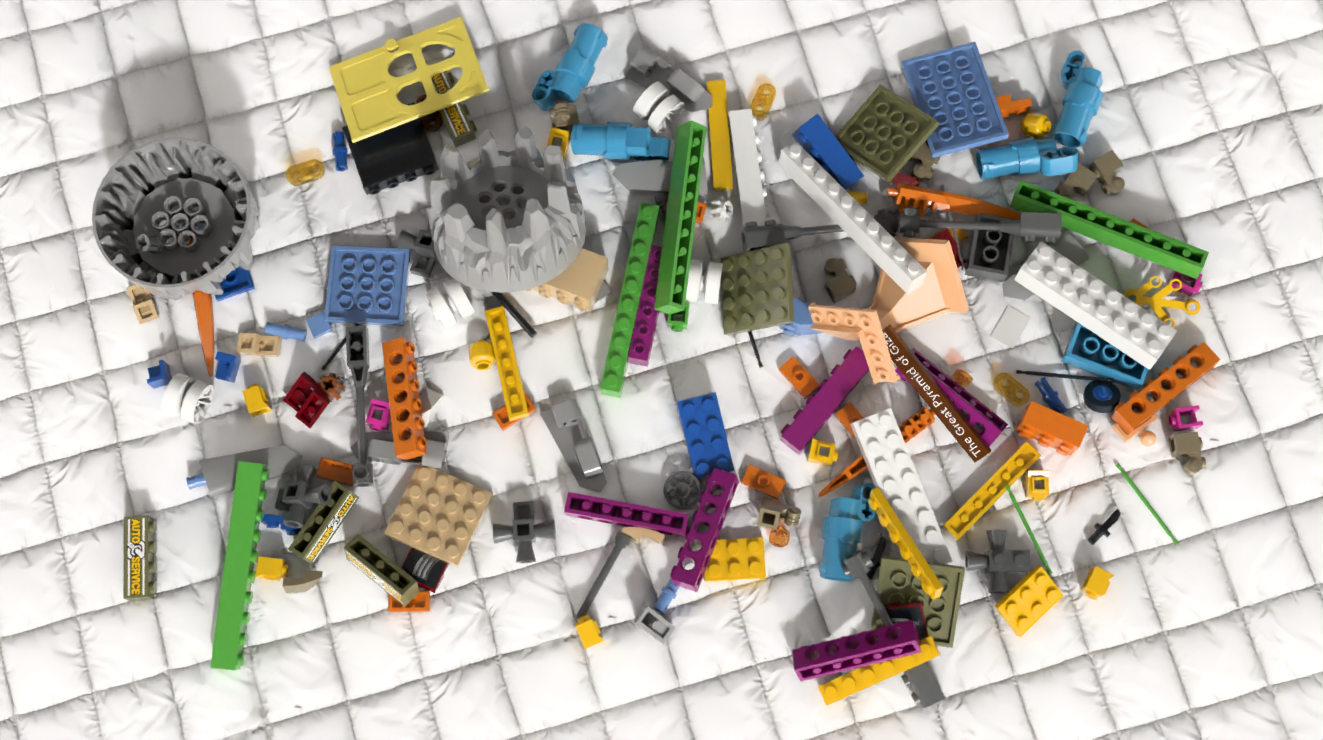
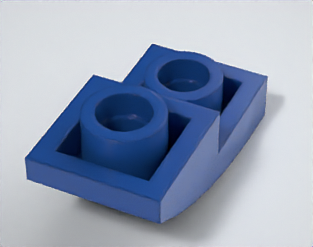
(274, 521)

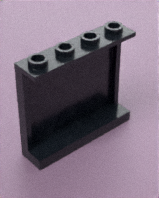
(393, 156)

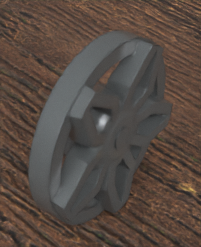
(682, 489)

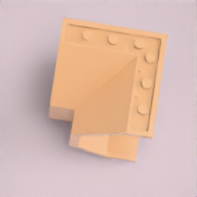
(892, 306)

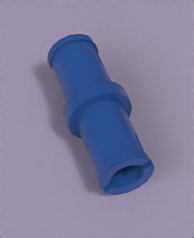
(339, 151)
(1050, 396)

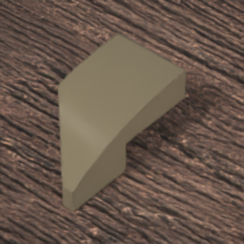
(301, 585)

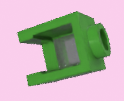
(679, 320)

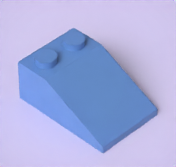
(802, 320)

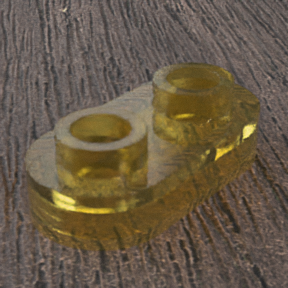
(763, 100)
(305, 171)
(1009, 391)

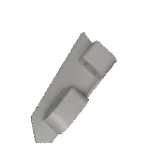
(651, 68)
(651, 176)
(1065, 246)
(576, 446)
(381, 449)
(222, 471)

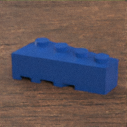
(827, 151)

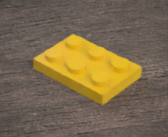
(737, 560)
(1028, 601)

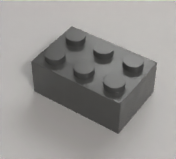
(989, 251)

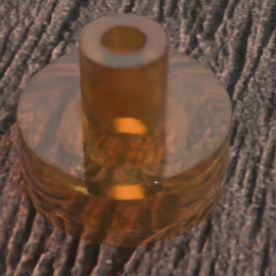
(962, 378)
(779, 537)

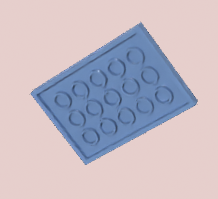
(958, 94)

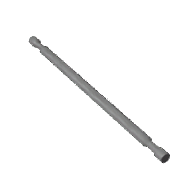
(955, 236)

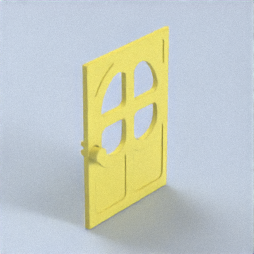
(371, 93)

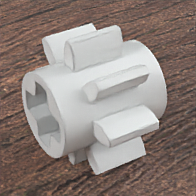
(720, 209)

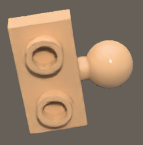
(1147, 438)

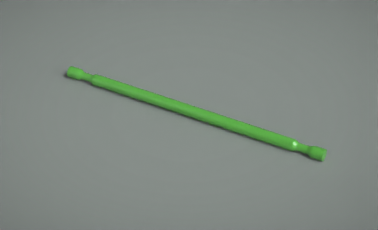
(1147, 504)
(1028, 529)

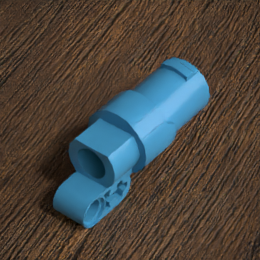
(573, 69)
(1080, 101)
(618, 141)
(1026, 157)
(843, 531)

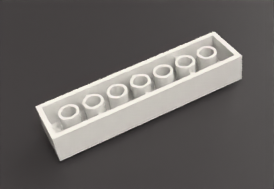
(1095, 305)
(899, 482)

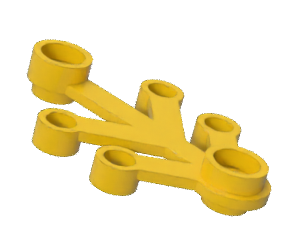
(1157, 301)

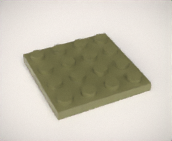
(885, 133)
(757, 289)
(899, 584)

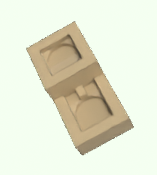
(142, 304)
(259, 345)
(638, 533)

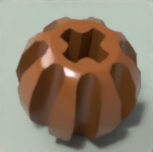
(332, 380)

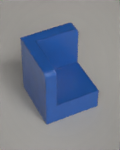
(227, 367)
(159, 375)

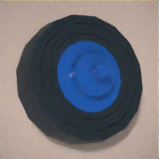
(1101, 396)

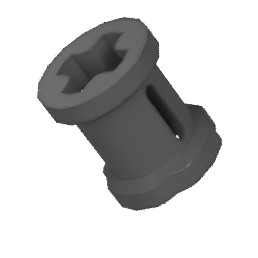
(143, 247)

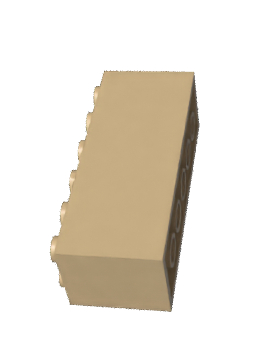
(579, 282)

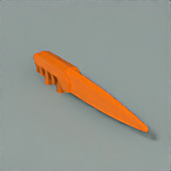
(946, 201)
(205, 324)
(908, 429)

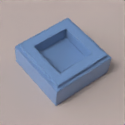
(318, 326)

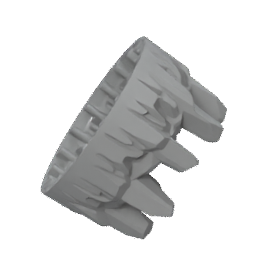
(141, 194)
(505, 215)

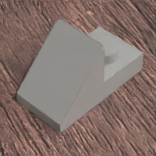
(654, 624)

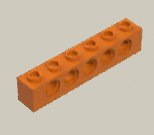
(400, 408)
(1130, 420)

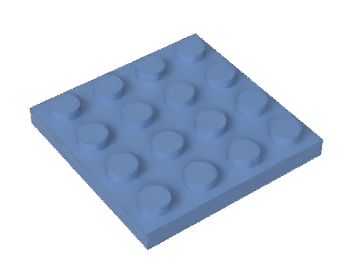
(367, 285)

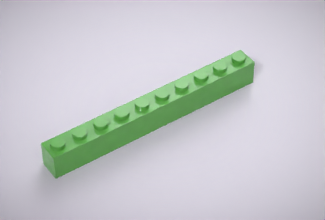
(680, 218)
(1112, 230)
(629, 300)
(239, 566)

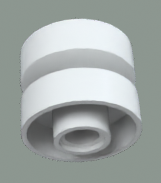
(658, 107)
(708, 283)
(445, 305)
(187, 398)

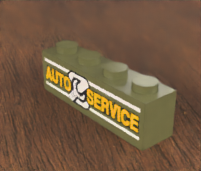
(454, 116)
(323, 524)
(139, 558)
(381, 570)

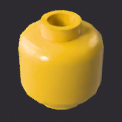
(1035, 125)
(481, 355)

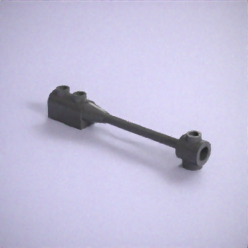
(1029, 225)
(772, 234)
(358, 361)
(919, 677)

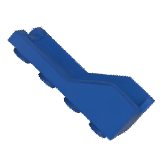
(704, 434)

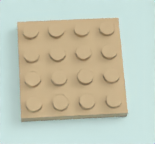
(438, 514)

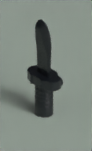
(1102, 530)
(876, 558)

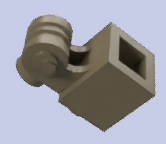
(564, 116)
(924, 161)
(1106, 168)
(1077, 181)
(842, 284)
(1189, 446)
(774, 511)

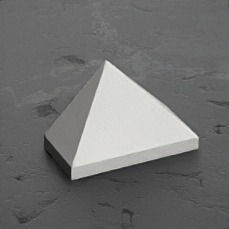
(430, 403)

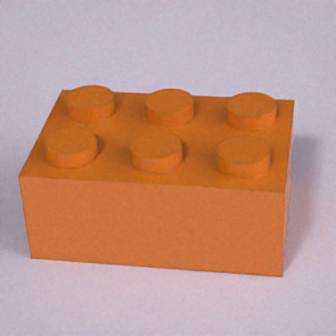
(1051, 429)

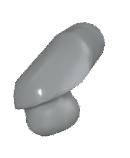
(894, 207)

